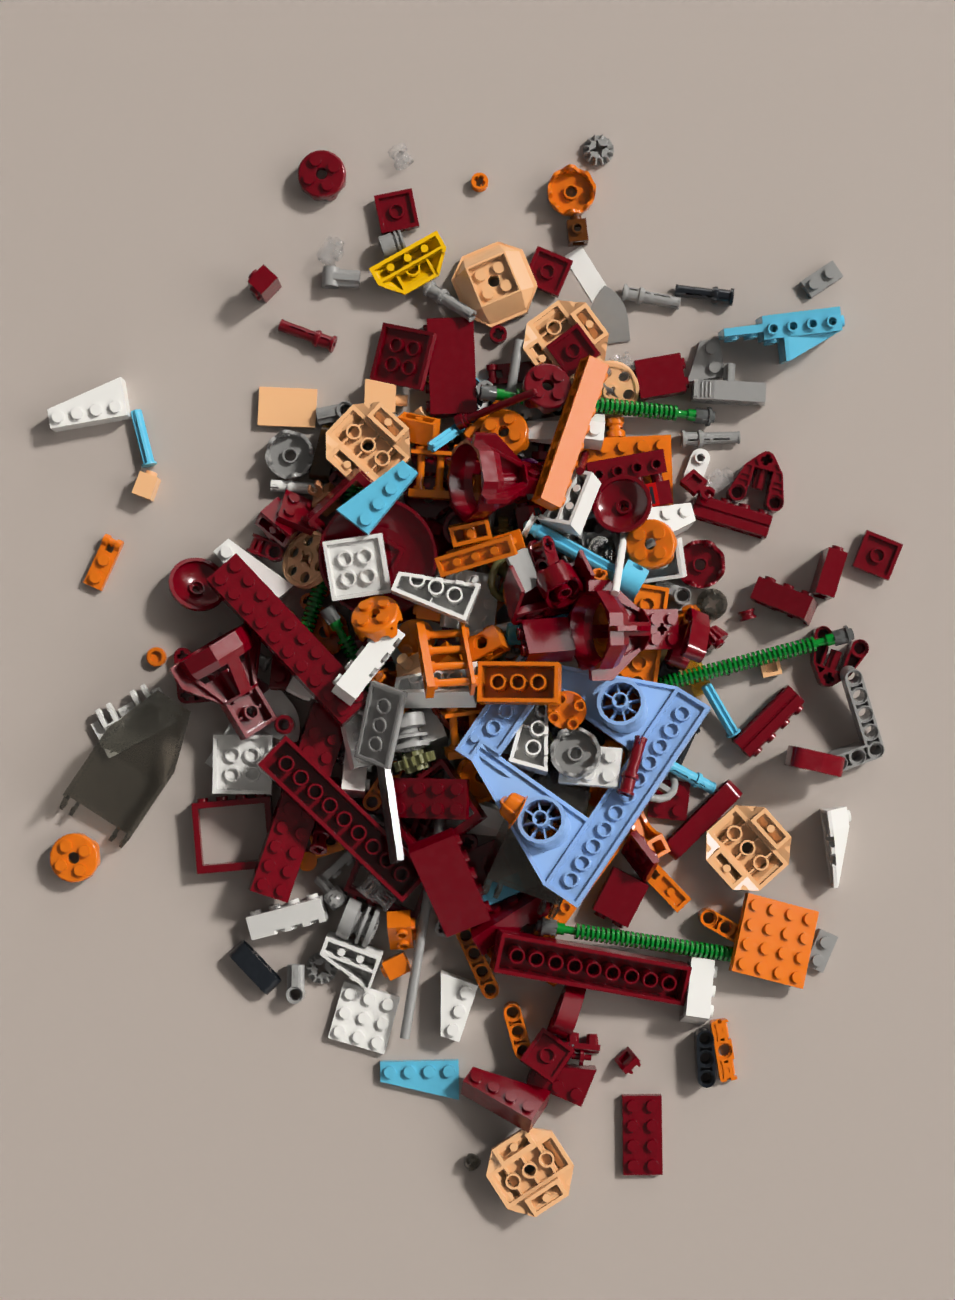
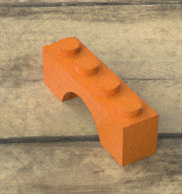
(653, 838)

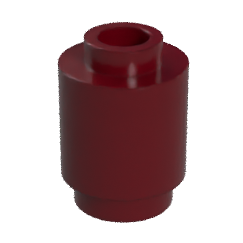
(279, 721)

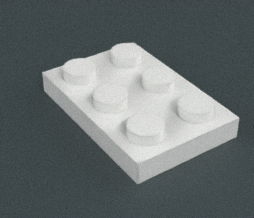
(605, 775)

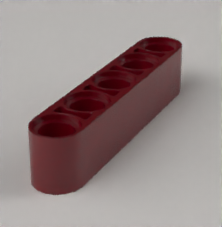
(703, 819)

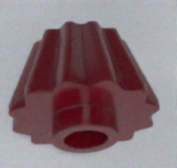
(716, 638)

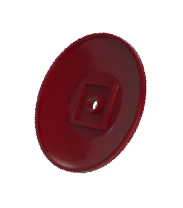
(407, 545)

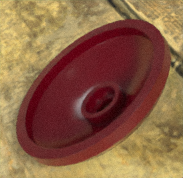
(616, 494)
(191, 575)

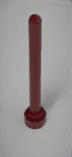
(464, 419)

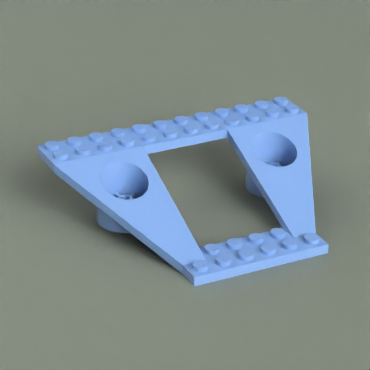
(584, 845)

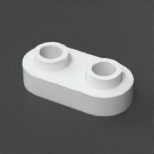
(699, 466)

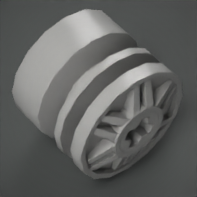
(408, 735)
(358, 922)

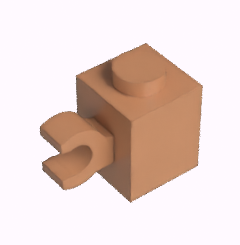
(321, 492)

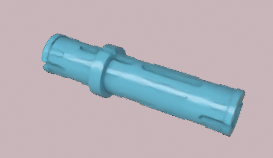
(695, 779)

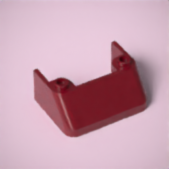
(532, 604)

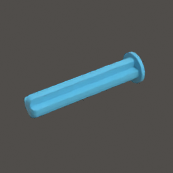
(444, 437)
(142, 438)
(720, 710)

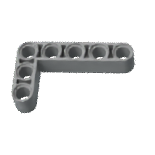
(861, 722)

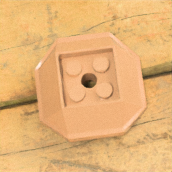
(507, 299)
(556, 321)
(366, 424)
(768, 850)
(532, 1191)

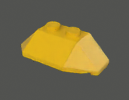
(411, 266)

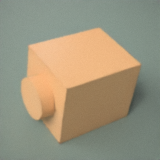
(146, 485)

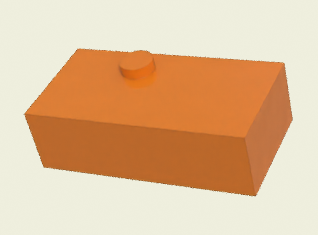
(519, 683)

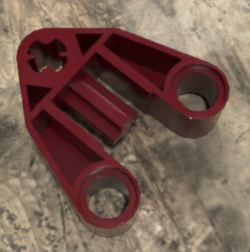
(775, 483)
(693, 640)
(850, 658)
(814, 761)
(566, 1011)

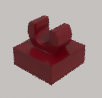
(627, 1060)

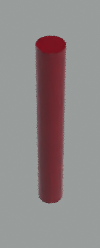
(582, 462)

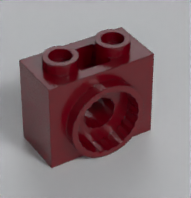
(272, 529)

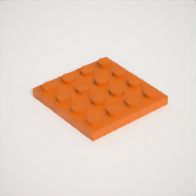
(773, 940)

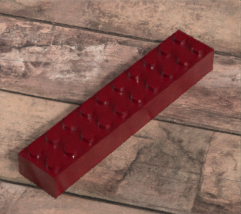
(283, 635)
(338, 816)
(290, 823)
(590, 967)

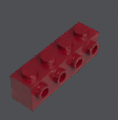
(634, 465)

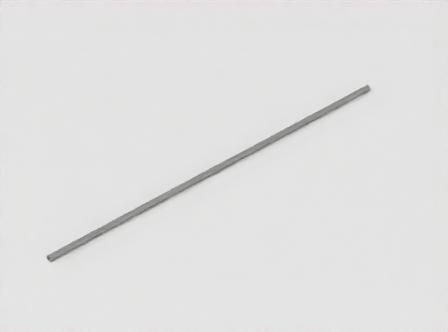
(439, 823)

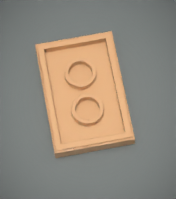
(287, 407)

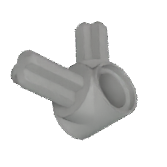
(334, 895)

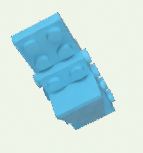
(791, 331)

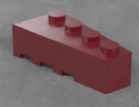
(508, 915)
(506, 1097)

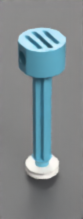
(632, 574)

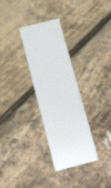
(586, 272)

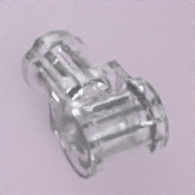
(375, 891)

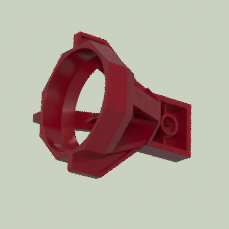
(502, 473)
(628, 630)
(235, 686)

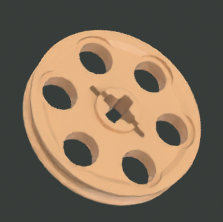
(619, 386)
(300, 561)

